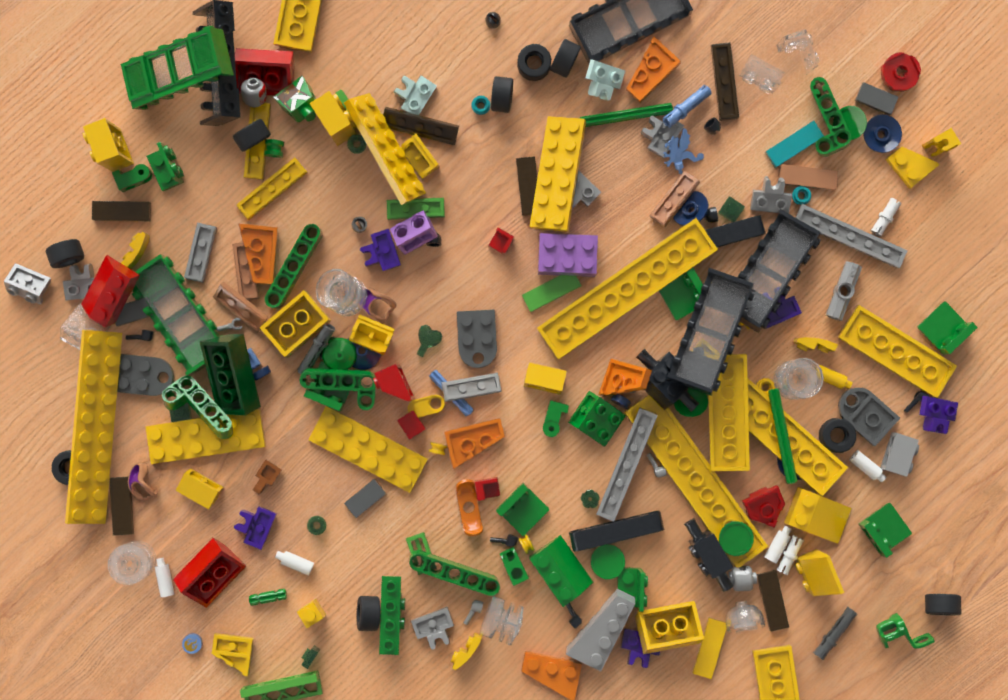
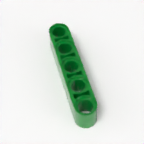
(285, 272)
(447, 566)

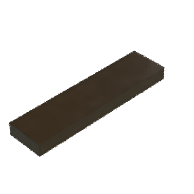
(725, 81)
(421, 125)

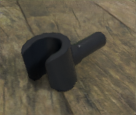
(146, 336)
(918, 397)
(511, 540)
(575, 621)

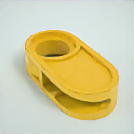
(422, 406)

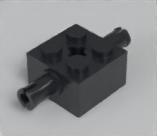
(659, 387)
(710, 554)

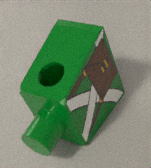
(296, 100)

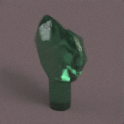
(428, 338)

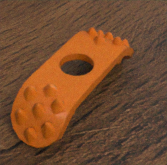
(470, 521)

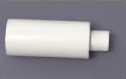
(867, 466)
(778, 545)
(295, 562)
(164, 578)

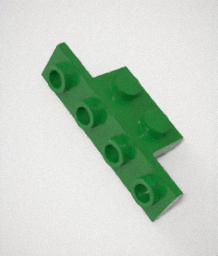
(390, 616)

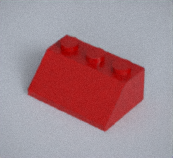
(270, 66)
(109, 291)
(393, 381)
(209, 573)

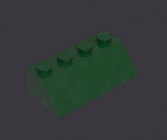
(230, 374)

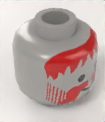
(253, 92)

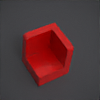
(501, 241)
(411, 424)
(487, 488)

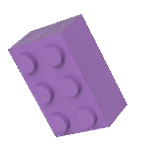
(567, 255)

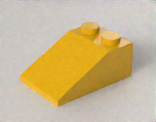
(817, 515)
(818, 574)

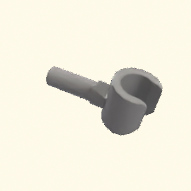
(229, 326)
(659, 471)
(476, 607)

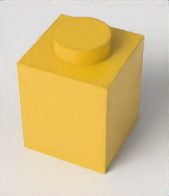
(311, 613)

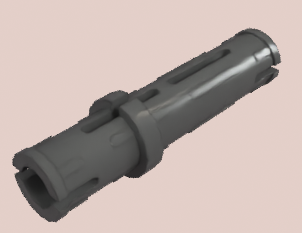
(319, 344)
(829, 640)

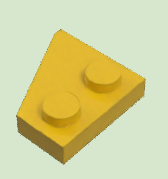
(910, 165)
(234, 650)

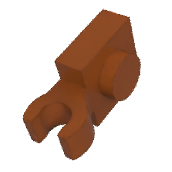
(267, 475)

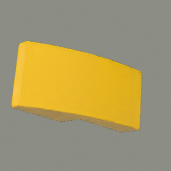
(139, 245)
(810, 343)
(463, 655)

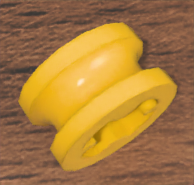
(437, 448)
(526, 544)

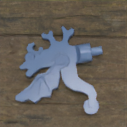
(677, 153)

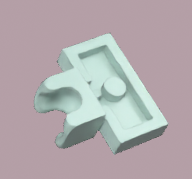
(603, 79)
(416, 94)

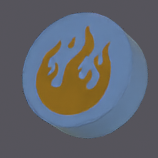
(192, 643)

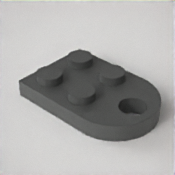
(477, 335)
(142, 374)
(868, 414)

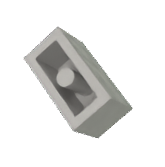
(900, 454)

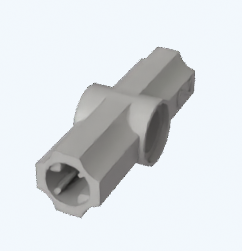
(847, 279)

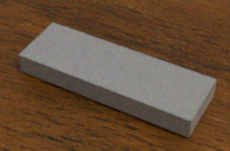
(200, 252)
(471, 387)

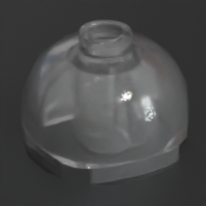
(744, 618)

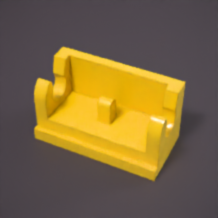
(944, 142)
(419, 156)
(371, 334)
(545, 378)
(199, 488)

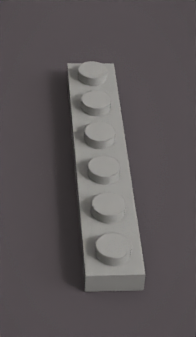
(852, 236)
(627, 464)

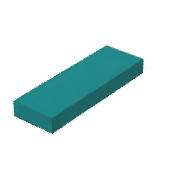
(794, 144)

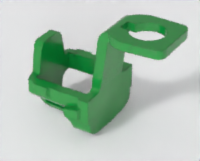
(901, 629)

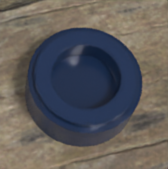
(261, 373)
(621, 401)

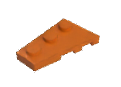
(654, 68)
(260, 251)
(624, 378)
(472, 439)
(553, 672)

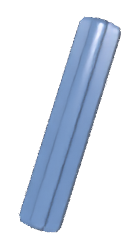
(464, 407)

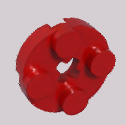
(895, 81)

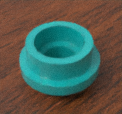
(480, 99)
(807, 195)

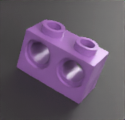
(413, 232)

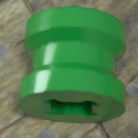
(274, 148)

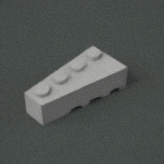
(599, 636)

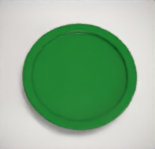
(855, 121)
(339, 354)
(699, 397)
(736, 538)
(607, 561)

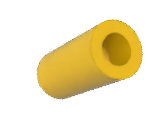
(835, 378)

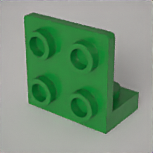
(165, 168)
(682, 294)
(946, 328)
(331, 398)
(597, 418)
(522, 509)
(885, 529)
(633, 582)

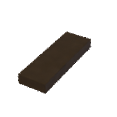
(527, 183)
(121, 211)
(121, 506)
(773, 600)

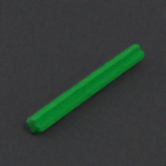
(629, 114)
(782, 435)

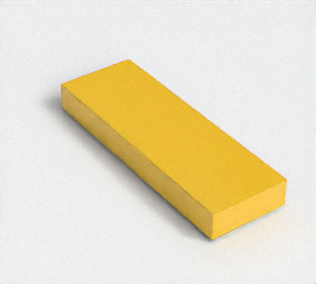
(710, 648)

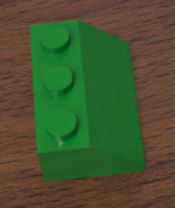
(561, 570)

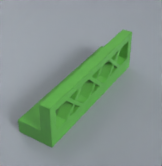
(284, 683)

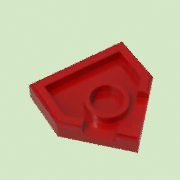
(765, 505)

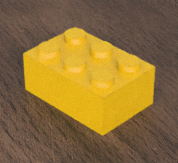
(334, 117)
(107, 145)
(295, 324)
(669, 627)

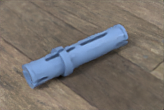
(681, 110)

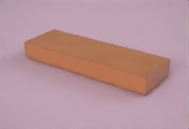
(809, 177)
(674, 198)
(245, 285)
(240, 306)

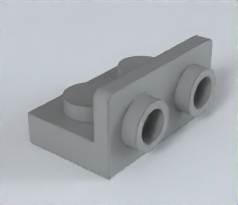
(26, 284)

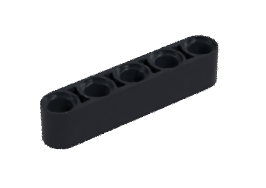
(736, 231)
(616, 531)

